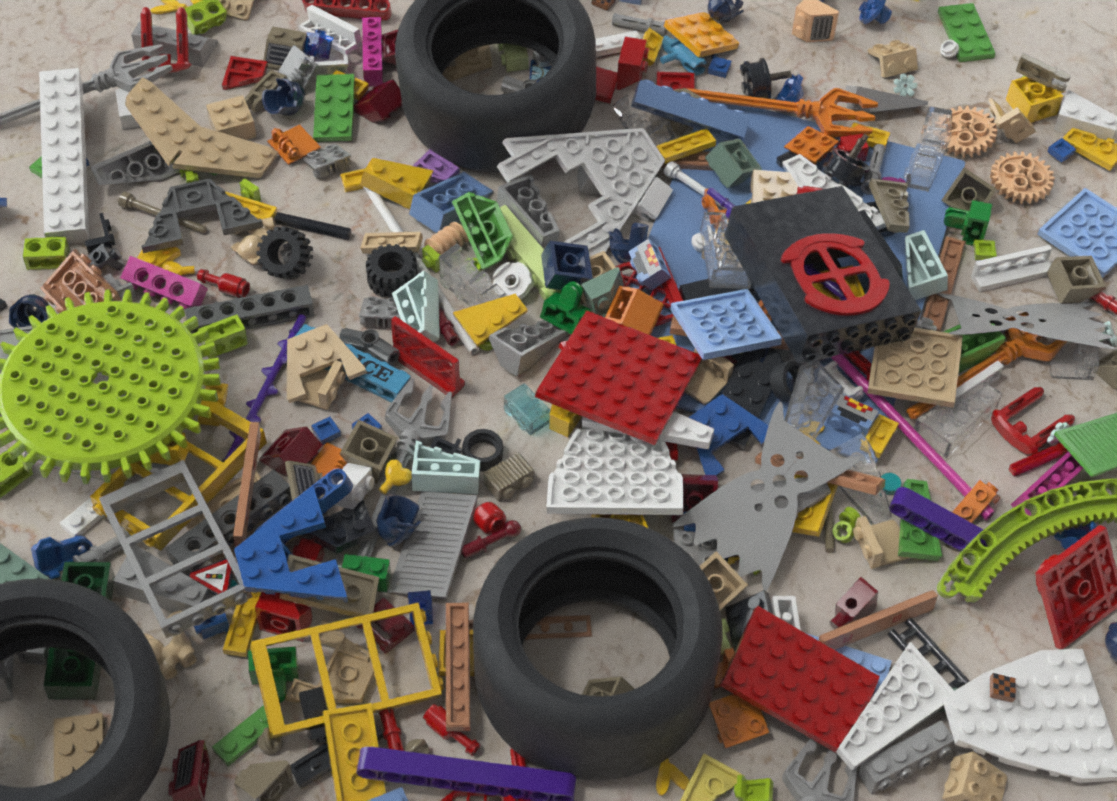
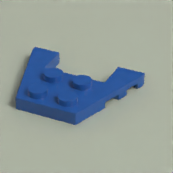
(728, 422)

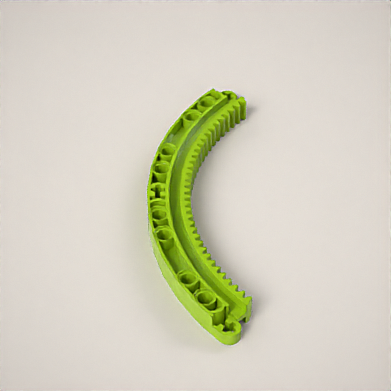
(1018, 531)

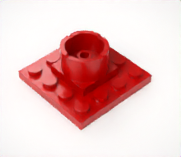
(1078, 586)

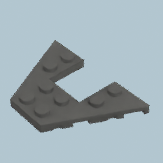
(195, 199)

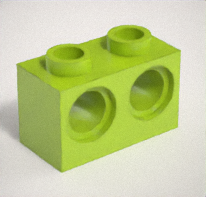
(202, 12)
(45, 252)
(226, 335)
(12, 475)

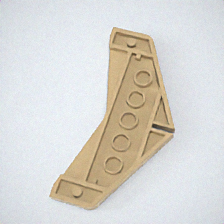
(199, 147)

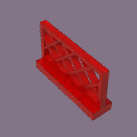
(668, 288)
(426, 358)

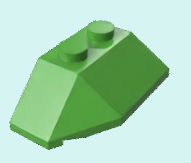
(484, 227)
(977, 347)

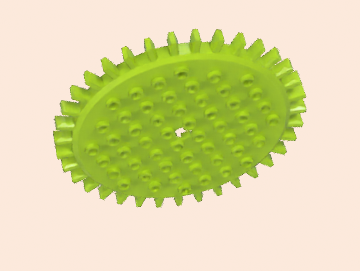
(84, 326)

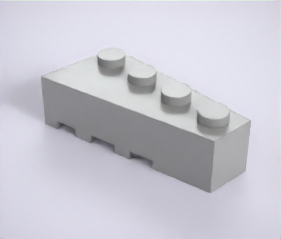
(528, 207)

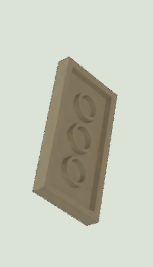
(359, 588)

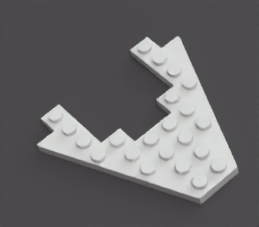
(615, 160)

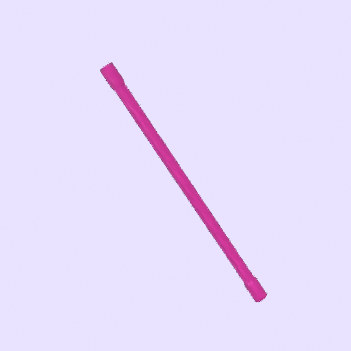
(909, 431)

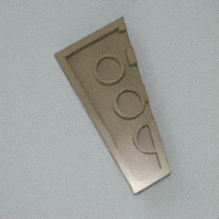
(892, 203)

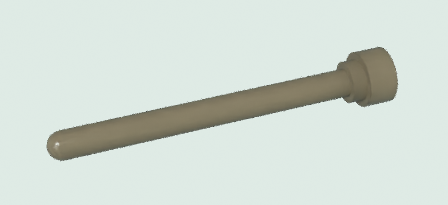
(128, 201)

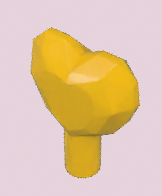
(177, 268)
(395, 476)

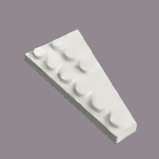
(807, 174)
(678, 430)
(901, 703)

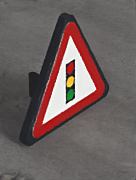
(215, 576)

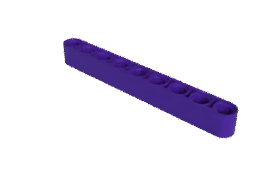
(465, 775)

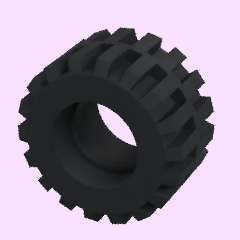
(269, 253)
(388, 259)

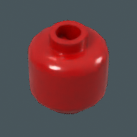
(489, 518)

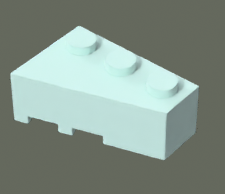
(923, 267)
(419, 304)
(444, 472)

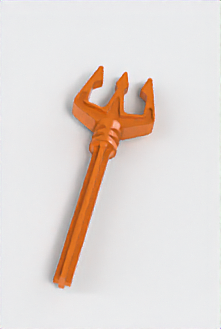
(822, 111)
(1018, 344)

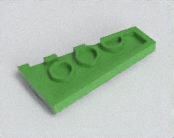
(912, 540)

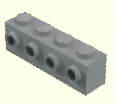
(906, 757)

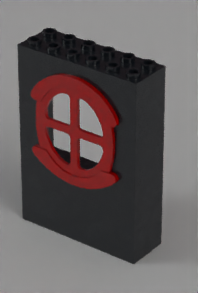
(786, 233)

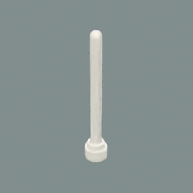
(673, 171)

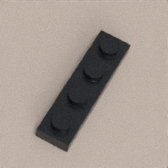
(316, 764)

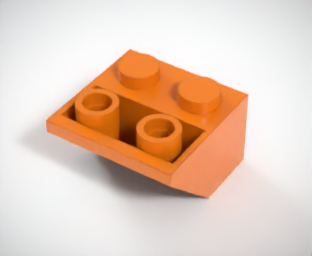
(634, 309)

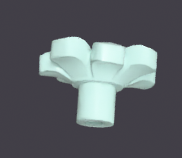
(909, 85)
(1109, 331)
(1052, 440)

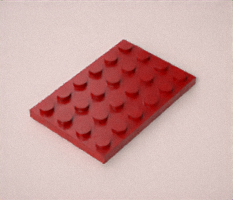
(798, 679)

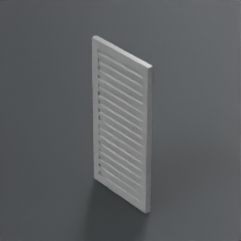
(436, 545)

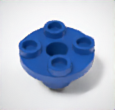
(874, 10)

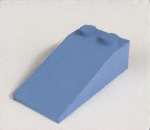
(435, 205)

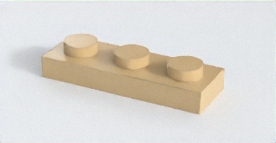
(372, 241)

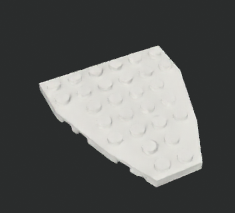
(614, 476)
(1050, 724)

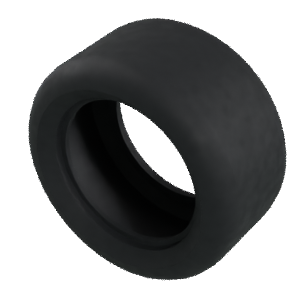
(470, 125)
(613, 565)
(83, 621)

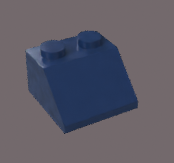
(565, 264)

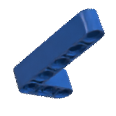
(333, 494)

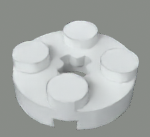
(515, 271)

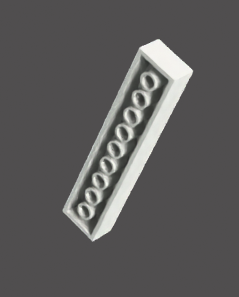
(64, 155)

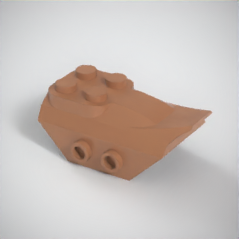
(73, 280)

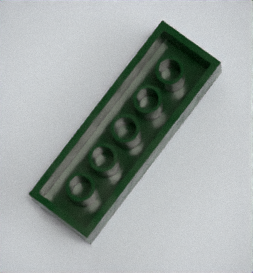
(68, 672)

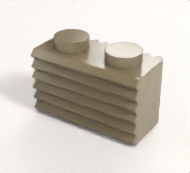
(508, 477)

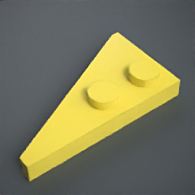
(709, 780)

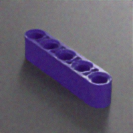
(933, 518)

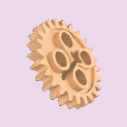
(971, 132)
(1022, 177)

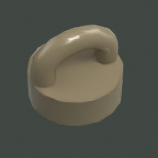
(268, 745)
(417, 746)

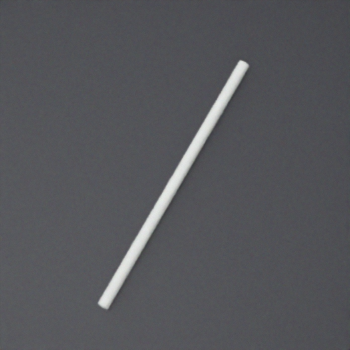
(443, 302)

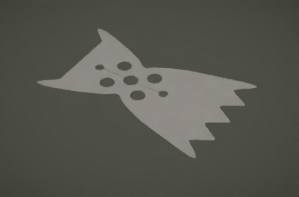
(1063, 321)
(763, 535)

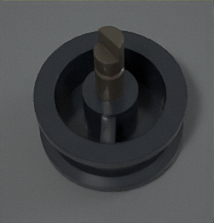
(758, 79)
(847, 165)

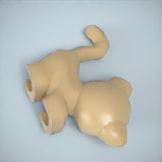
(248, 246)
(176, 651)

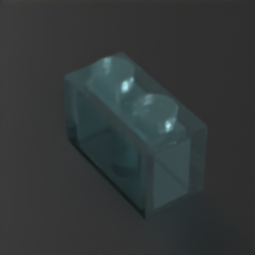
(526, 409)

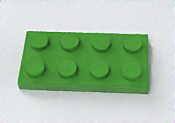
(967, 30)
(334, 108)

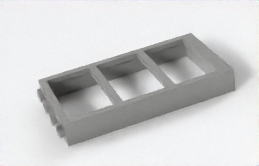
(144, 489)

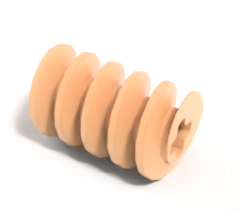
(447, 238)

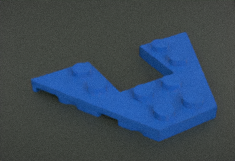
(264, 561)

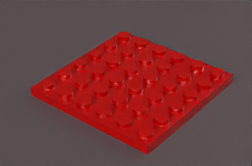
(619, 377)

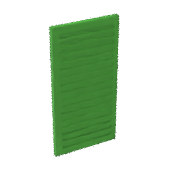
(1092, 444)

